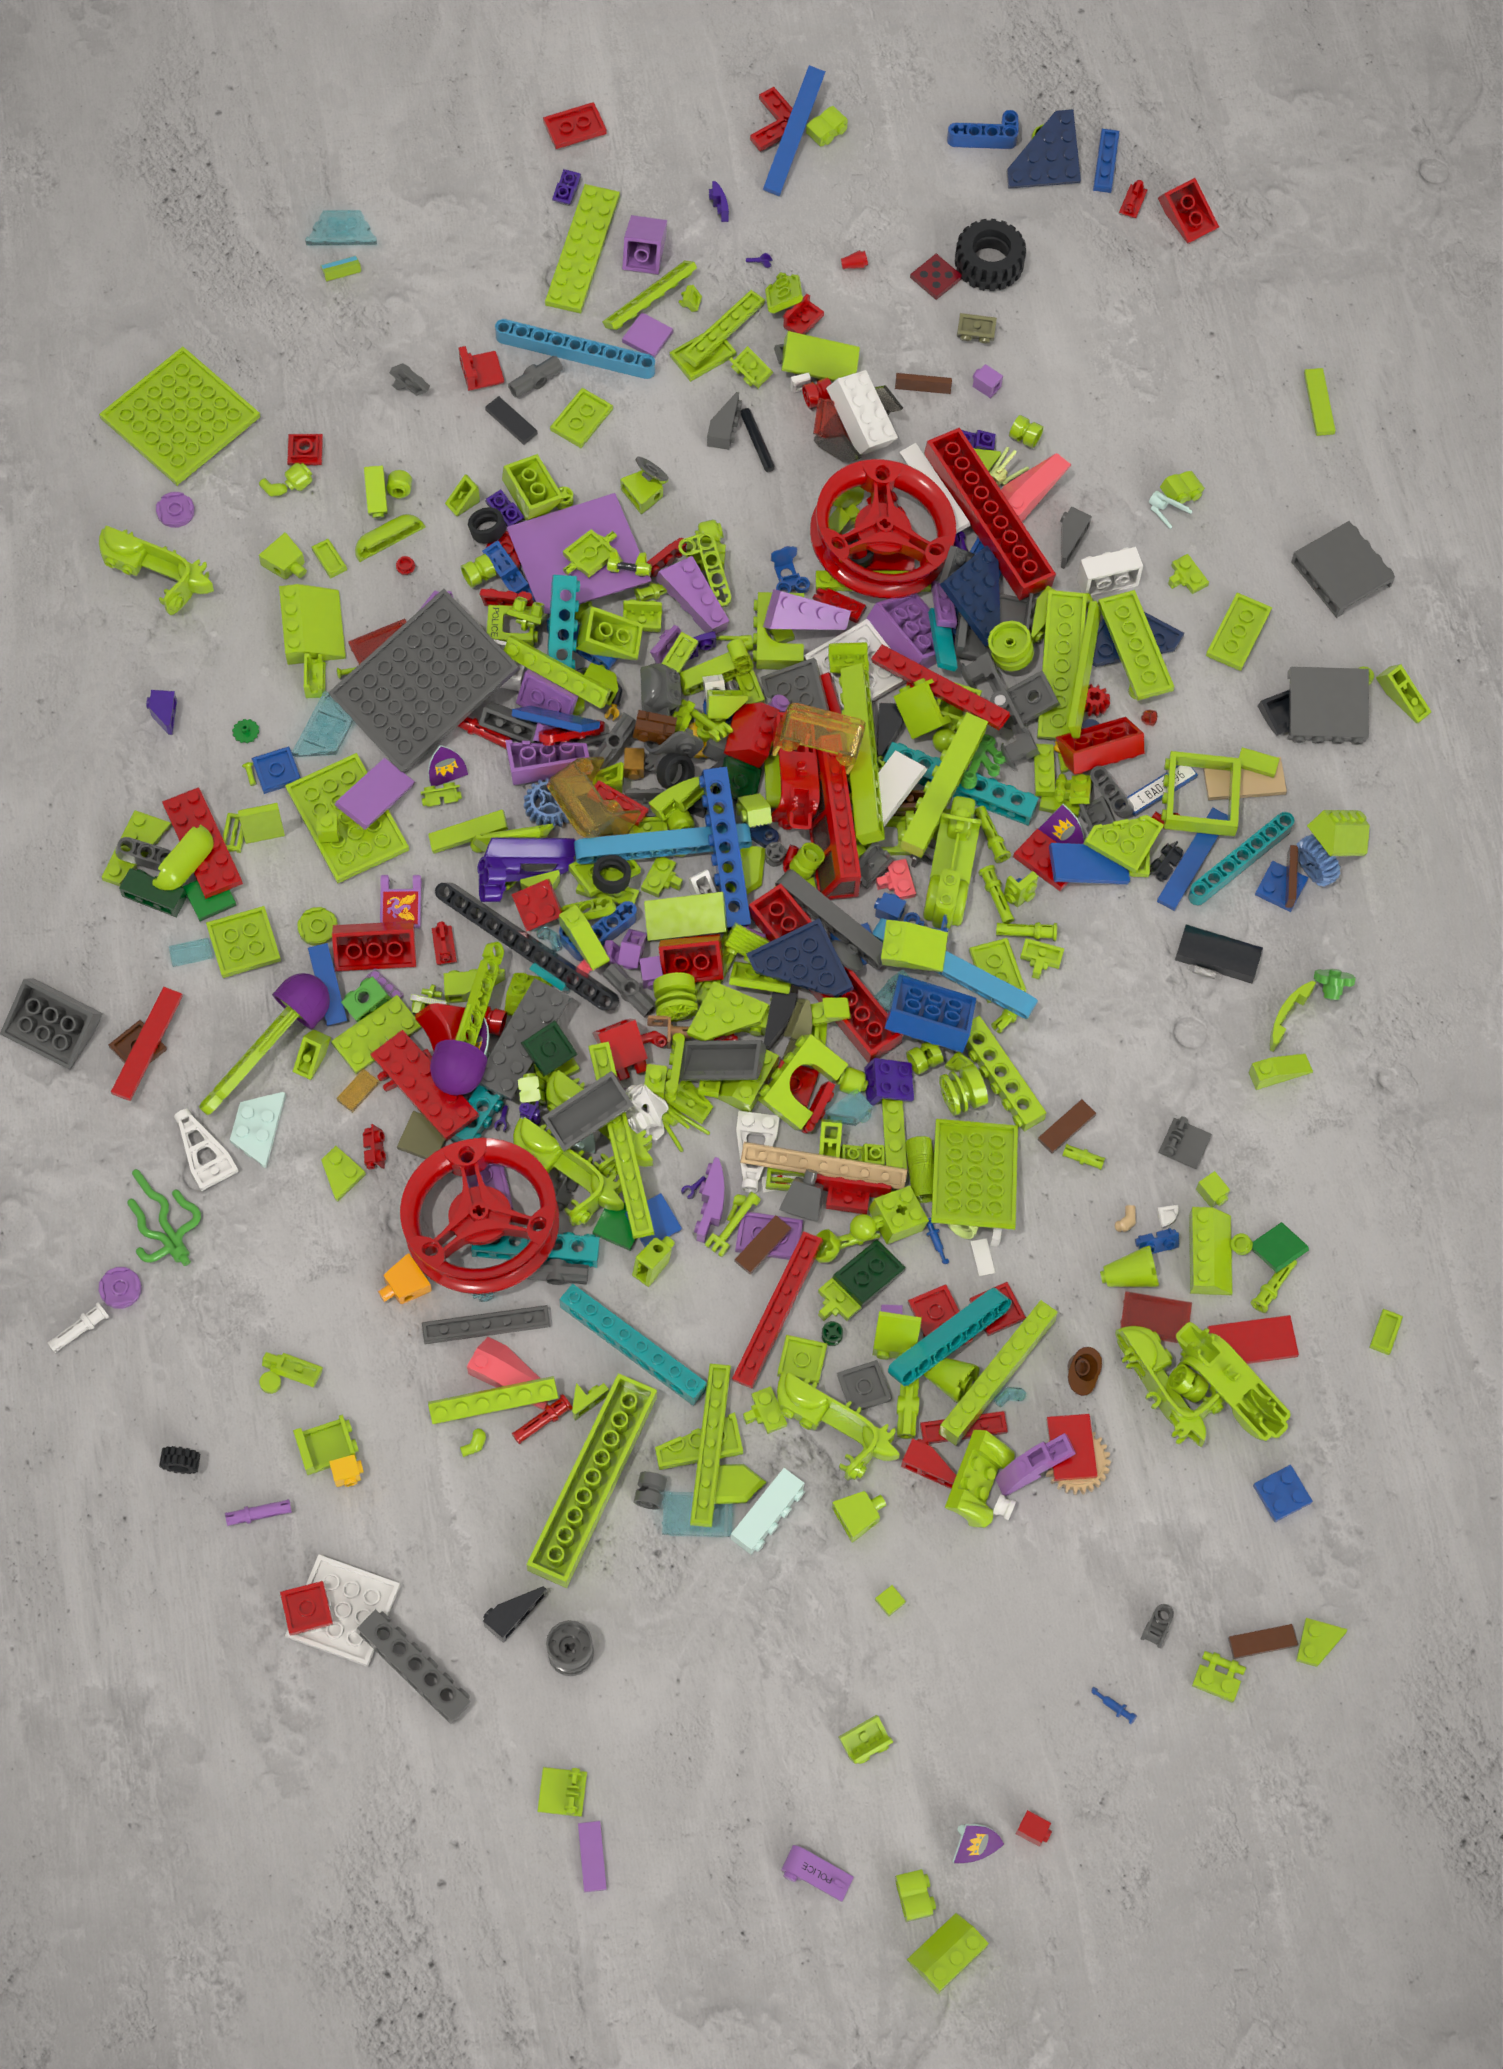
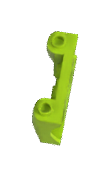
(976, 1476)

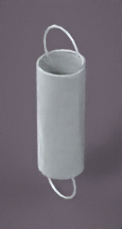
(1205, 972)

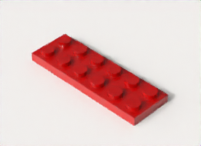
(217, 870)
(412, 1075)

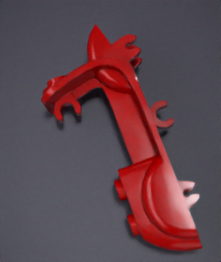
(798, 785)

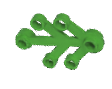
(987, 744)

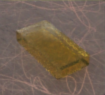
(358, 1090)

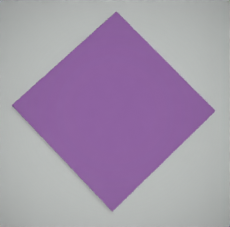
(543, 539)

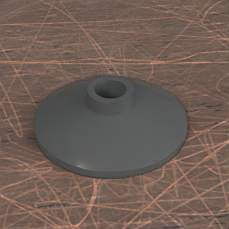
(651, 470)
(848, 955)

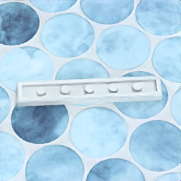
(915, 458)

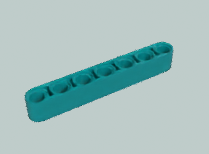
(1236, 865)
(949, 1336)

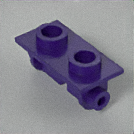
(530, 1112)

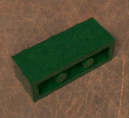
(140, 889)

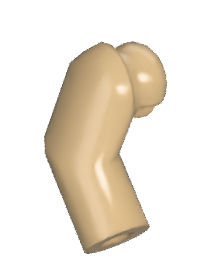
(1128, 1221)

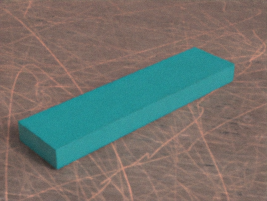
(943, 644)

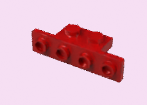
(850, 1194)

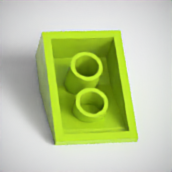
(608, 634)
(913, 946)
(895, 1334)

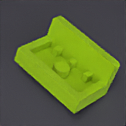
(752, 367)
(644, 612)
(847, 654)
(1018, 893)
(865, 1740)

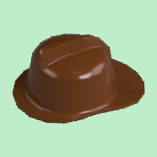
(1084, 1370)

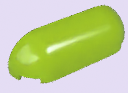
(387, 535)
(184, 859)

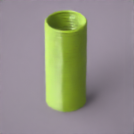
(921, 1174)

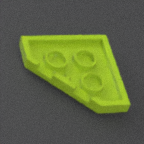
(1125, 840)
(726, 1013)

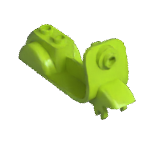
(131, 554)
(952, 864)
(561, 1088)
(549, 1153)
(1149, 1360)
(1251, 1400)
(812, 1406)

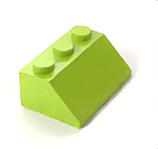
(531, 487)
(745, 1093)
(947, 1952)

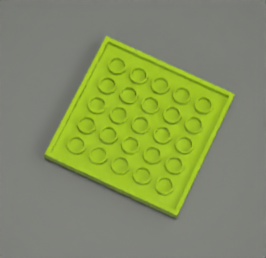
(179, 415)

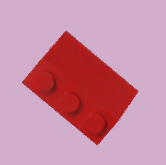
(751, 733)
(693, 955)

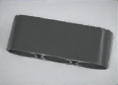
(1118, 797)
(136, 847)

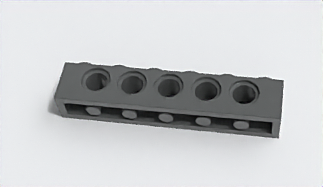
(384, 1647)

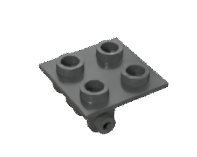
(1184, 1142)

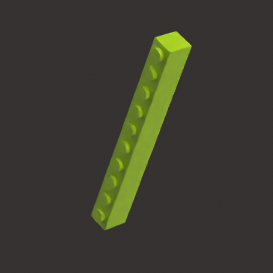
(864, 775)

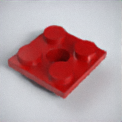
(311, 456)

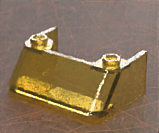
(820, 731)
(584, 805)

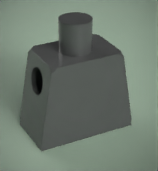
(804, 1197)

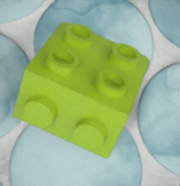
(517, 989)

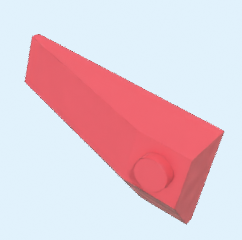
(1032, 486)
(500, 1366)

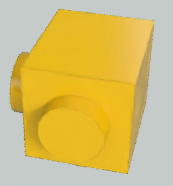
(346, 1471)

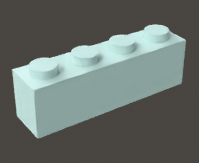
(767, 1511)

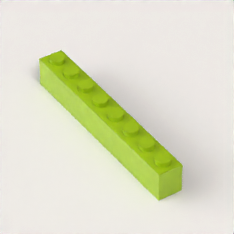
(943, 785)
(998, 1373)

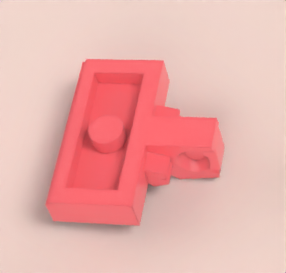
(898, 879)

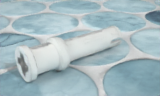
(86, 1322)

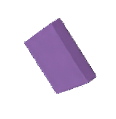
(647, 335)

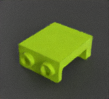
(920, 709)
(325, 1444)

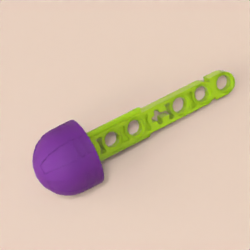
(303, 999)
(457, 1063)

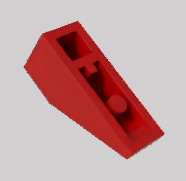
(926, 1462)

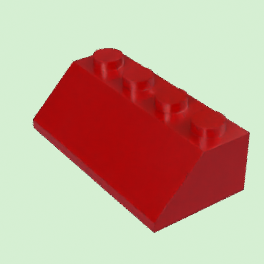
(1101, 745)
(374, 946)

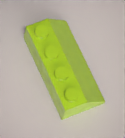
(1341, 832)
(1210, 1251)

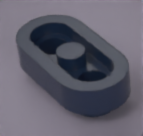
(759, 833)

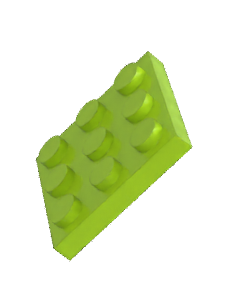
(243, 942)

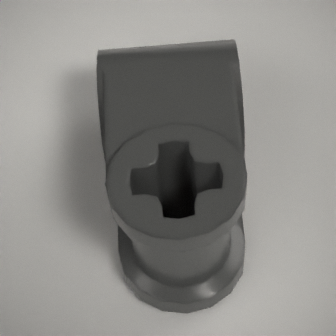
(1156, 1628)

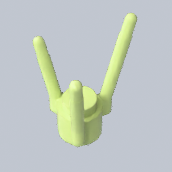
(999, 472)

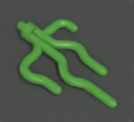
(173, 1240)

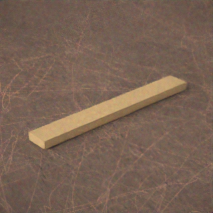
(826, 1165)

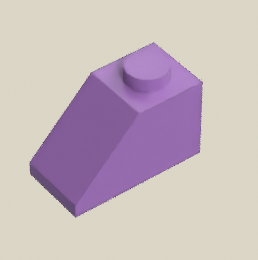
(632, 948)

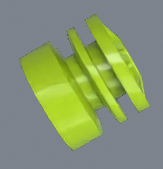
(675, 996)
(963, 1089)

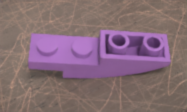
(713, 1199)
(1032, 1463)

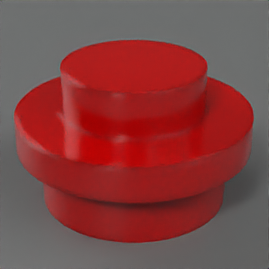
(405, 565)

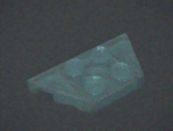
(341, 228)
(324, 729)

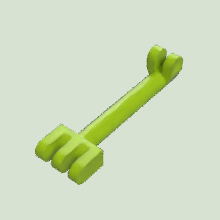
(715, 729)
(751, 1199)

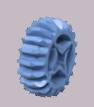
(548, 811)
(1317, 862)

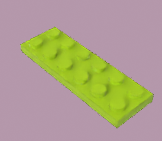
(1136, 645)

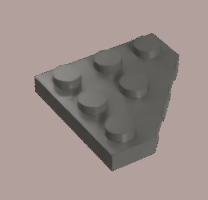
(798, 683)

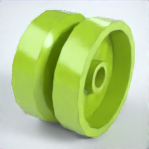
(1011, 646)

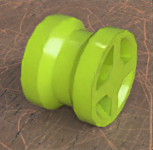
(568, 495)

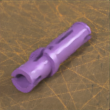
(258, 1512)

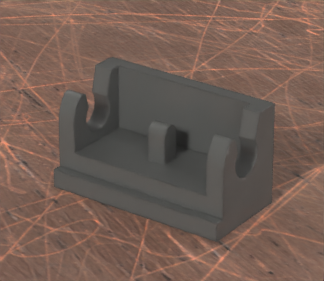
(873, 864)

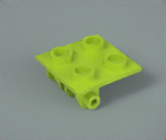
(562, 1791)

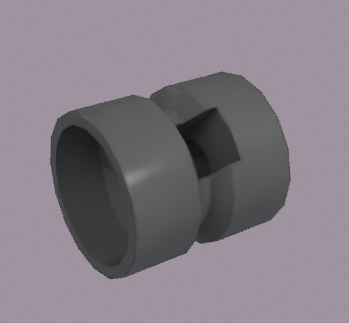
(650, 1490)

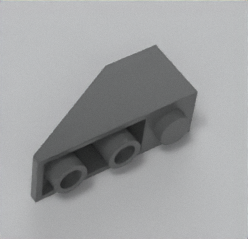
(722, 424)

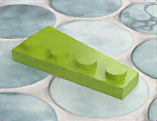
(142, 828)
(685, 1449)

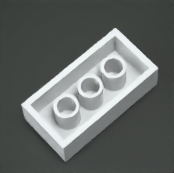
(862, 412)

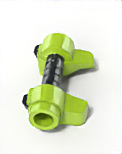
(640, 568)

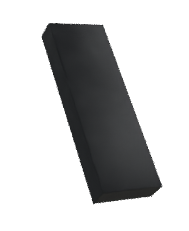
(511, 420)

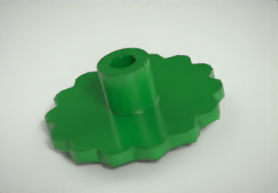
(245, 731)

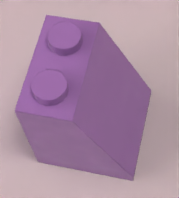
(644, 244)

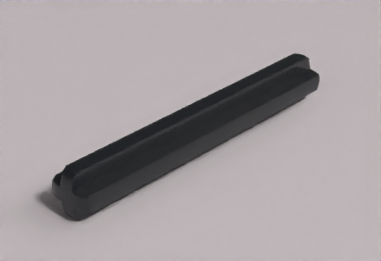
(757, 440)

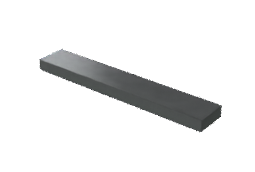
(486, 1324)

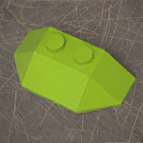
(540, 831)

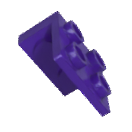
(889, 1080)

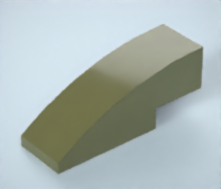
(799, 1024)

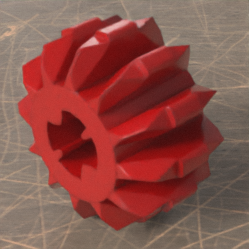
(1096, 701)

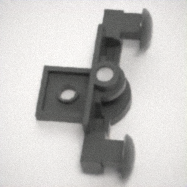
(1016, 702)

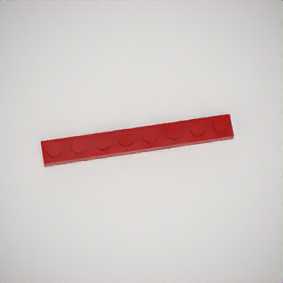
(941, 687)
(777, 1310)

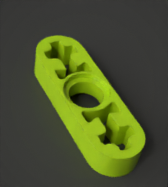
(599, 907)

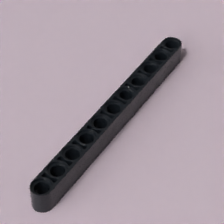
(535, 946)

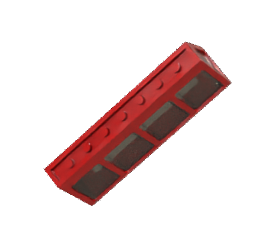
(834, 832)

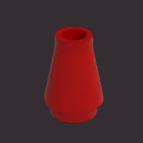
(855, 260)

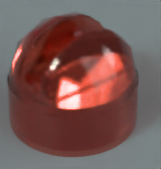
(1149, 717)

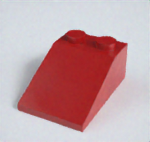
(1188, 210)

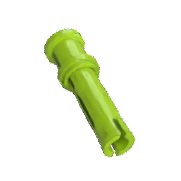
(650, 592)
(995, 842)
(994, 886)
(1037, 931)
(1269, 1291)

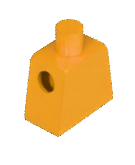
(404, 1281)

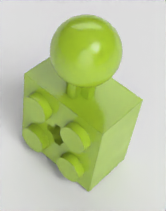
(941, 736)
(894, 1214)

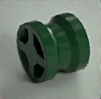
(833, 1329)

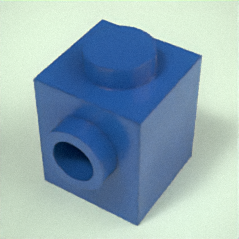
(889, 907)

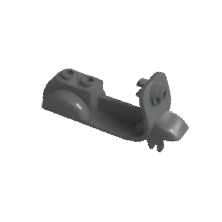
(663, 695)

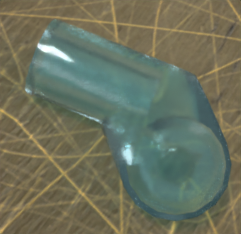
(552, 936)
(1010, 1394)

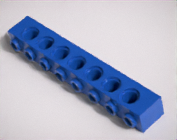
(719, 778)

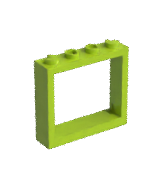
(1197, 824)

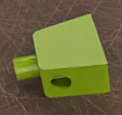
(641, 491)
(283, 558)
(656, 1079)
(652, 1260)
(858, 1513)

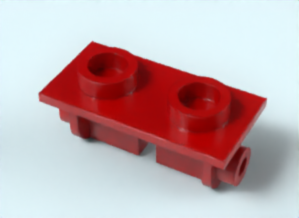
(1133, 199)
(443, 944)
(374, 1138)

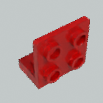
(480, 369)

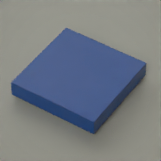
(275, 769)
(662, 1219)

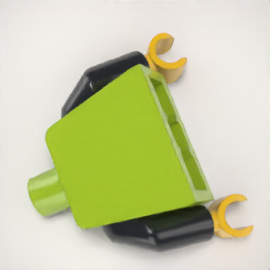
(608, 679)

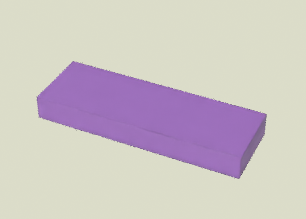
(943, 607)
(592, 1856)

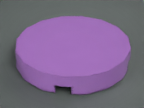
(175, 509)
(120, 1287)

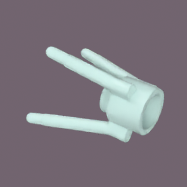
(1161, 501)

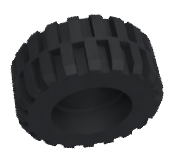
(995, 236)

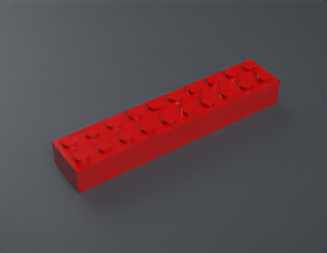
(989, 513)
(780, 914)

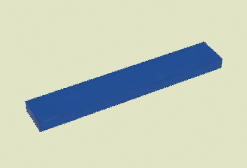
(1189, 865)

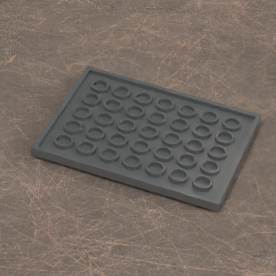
(424, 681)

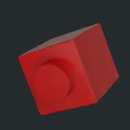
(1034, 1829)

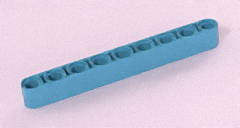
(575, 349)
(655, 844)
(979, 981)

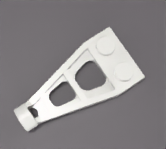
(760, 1125)
(213, 1171)

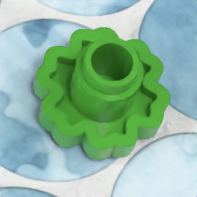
(1333, 982)

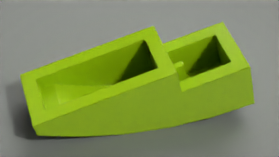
(679, 797)

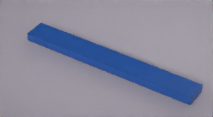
(794, 130)

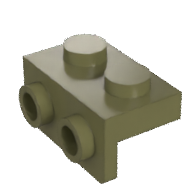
(976, 327)

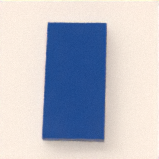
(555, 718)
(1084, 865)

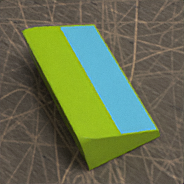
(341, 268)

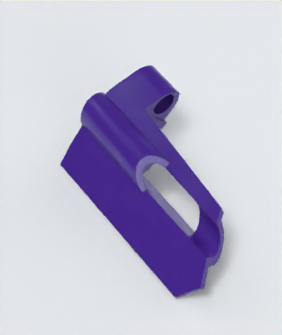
(504, 861)

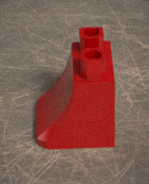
(440, 1022)
(625, 1046)

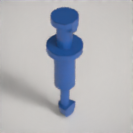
(933, 1233)
(1120, 1710)

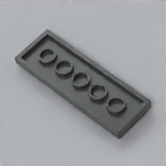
(508, 1058)

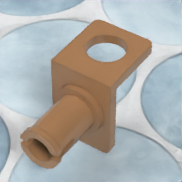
(666, 1022)

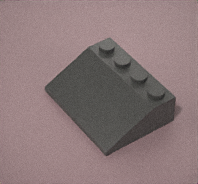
(50, 1022)

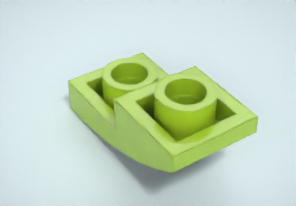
(867, 1153)

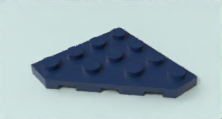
(1049, 156)
(976, 592)
(1164, 634)
(803, 960)

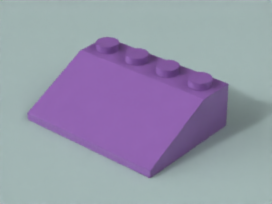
(905, 627)

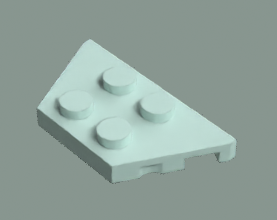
(257, 1126)

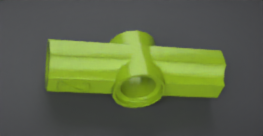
(907, 1410)

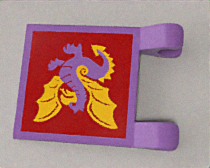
(401, 904)

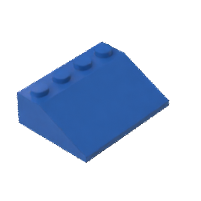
(931, 1013)

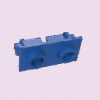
(1165, 1240)

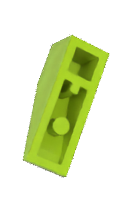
(1403, 692)
(583, 937)
(1278, 1070)
(830, 1137)

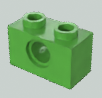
(377, 998)

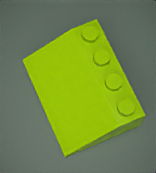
(311, 623)

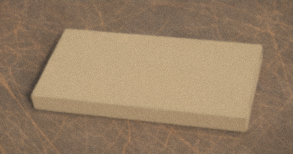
(1251, 783)

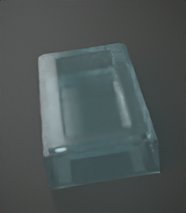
(190, 952)

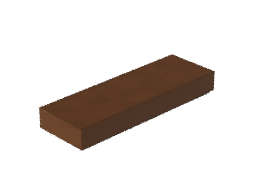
(923, 383)
(1291, 876)
(1066, 1126)
(762, 1244)
(1262, 1641)

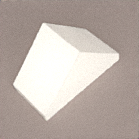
(701, 883)

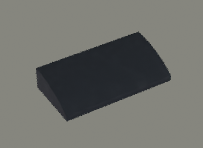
(1276, 712)
(1219, 953)

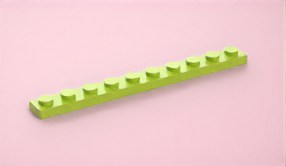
(624, 1152)

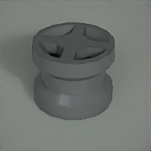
(774, 849)

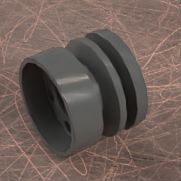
(570, 1636)

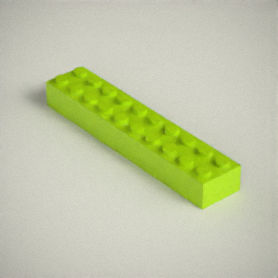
(592, 1481)

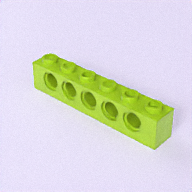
(1001, 1063)

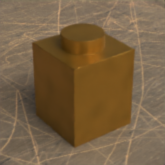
(634, 763)

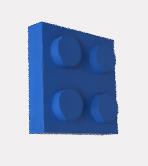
(1274, 885)
(1282, 1493)

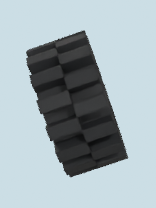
(179, 1460)

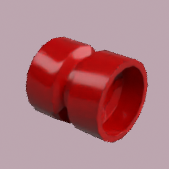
(813, 392)
(495, 1020)

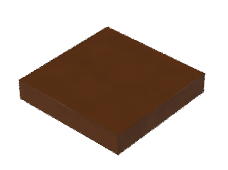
(124, 1043)

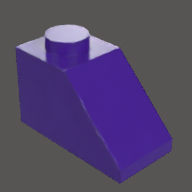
(163, 708)

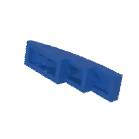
(507, 569)
(324, 970)

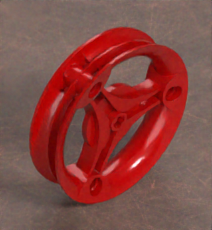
(883, 529)
(483, 1229)

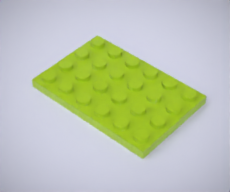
(357, 847)
(975, 1174)

